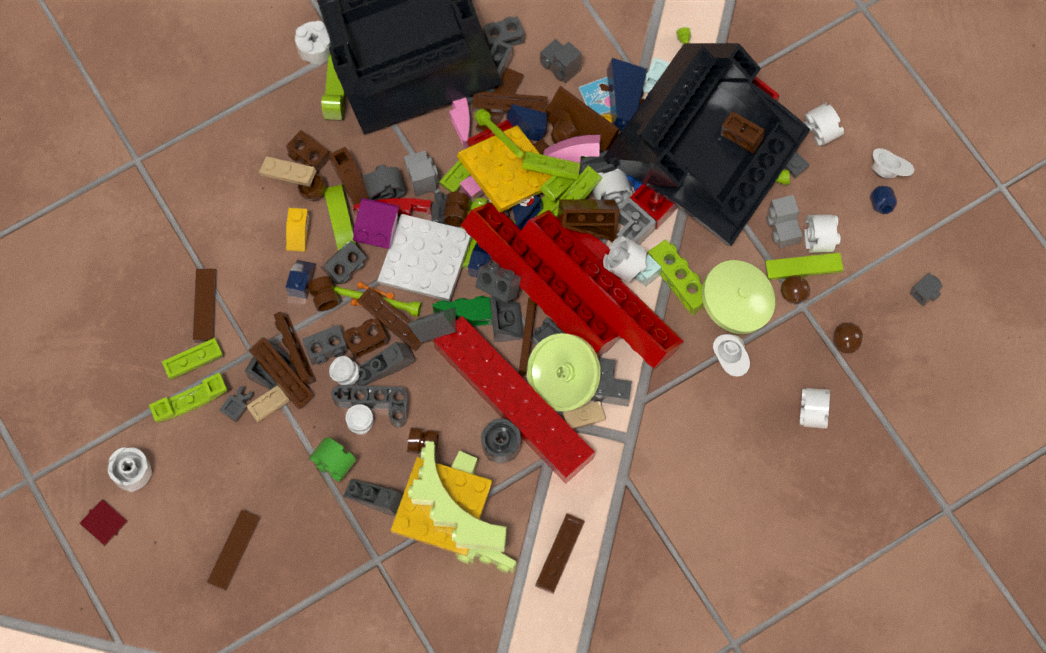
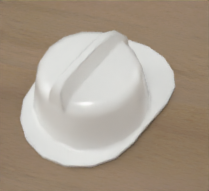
(889, 165)
(732, 354)

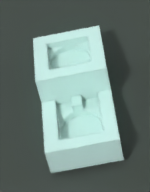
(656, 70)

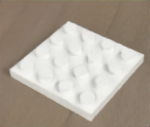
(425, 257)

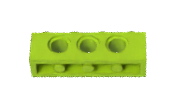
(667, 251)

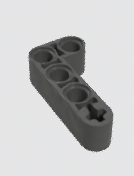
(369, 400)

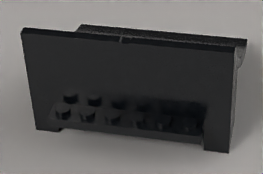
(406, 56)
(678, 142)

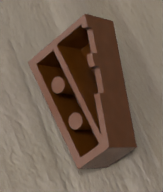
(590, 216)

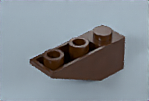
(348, 175)

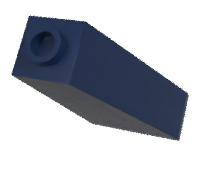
(625, 90)

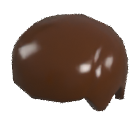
(315, 190)
(795, 289)
(847, 337)

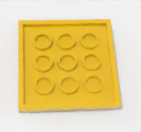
(501, 171)
(414, 519)

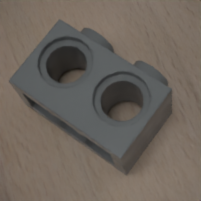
(501, 29)
(341, 258)
(498, 281)
(323, 339)

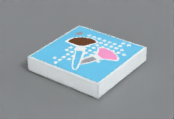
(596, 95)

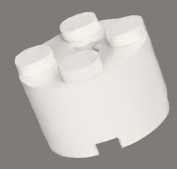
(313, 42)
(824, 124)
(613, 187)
(821, 233)
(625, 258)
(816, 408)
(137, 476)

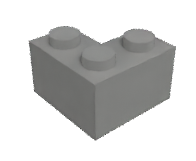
(421, 173)
(783, 221)
(636, 222)

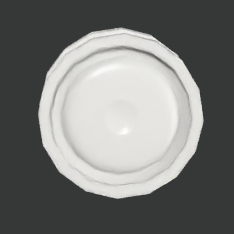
(344, 371)
(359, 419)

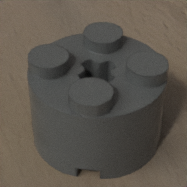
(384, 183)
(503, 451)

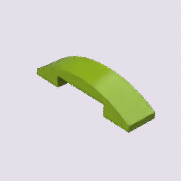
(339, 215)
(188, 400)

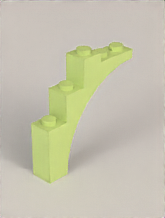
(468, 464)
(470, 531)

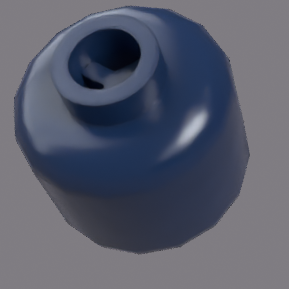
(883, 199)

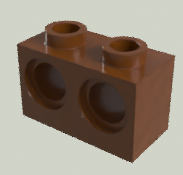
(742, 132)
(311, 149)
(367, 343)

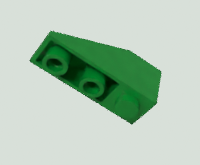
(475, 311)

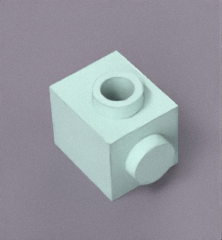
(650, 273)

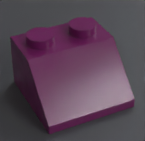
(376, 223)

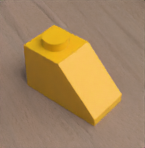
(297, 229)

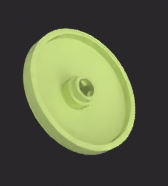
(738, 297)
(564, 371)

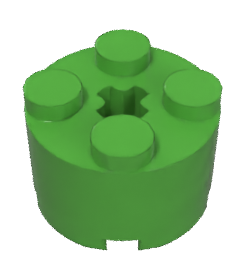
(332, 458)

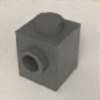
(927, 289)

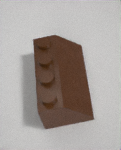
(585, 118)

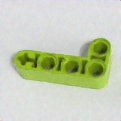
(334, 98)

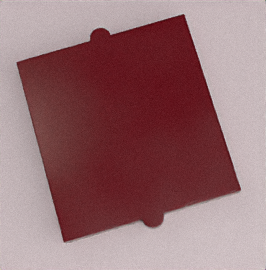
(103, 522)

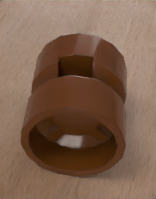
(456, 208)
(323, 293)
(418, 438)

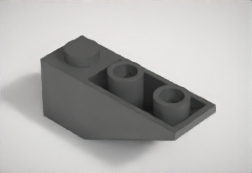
(385, 363)
(374, 497)

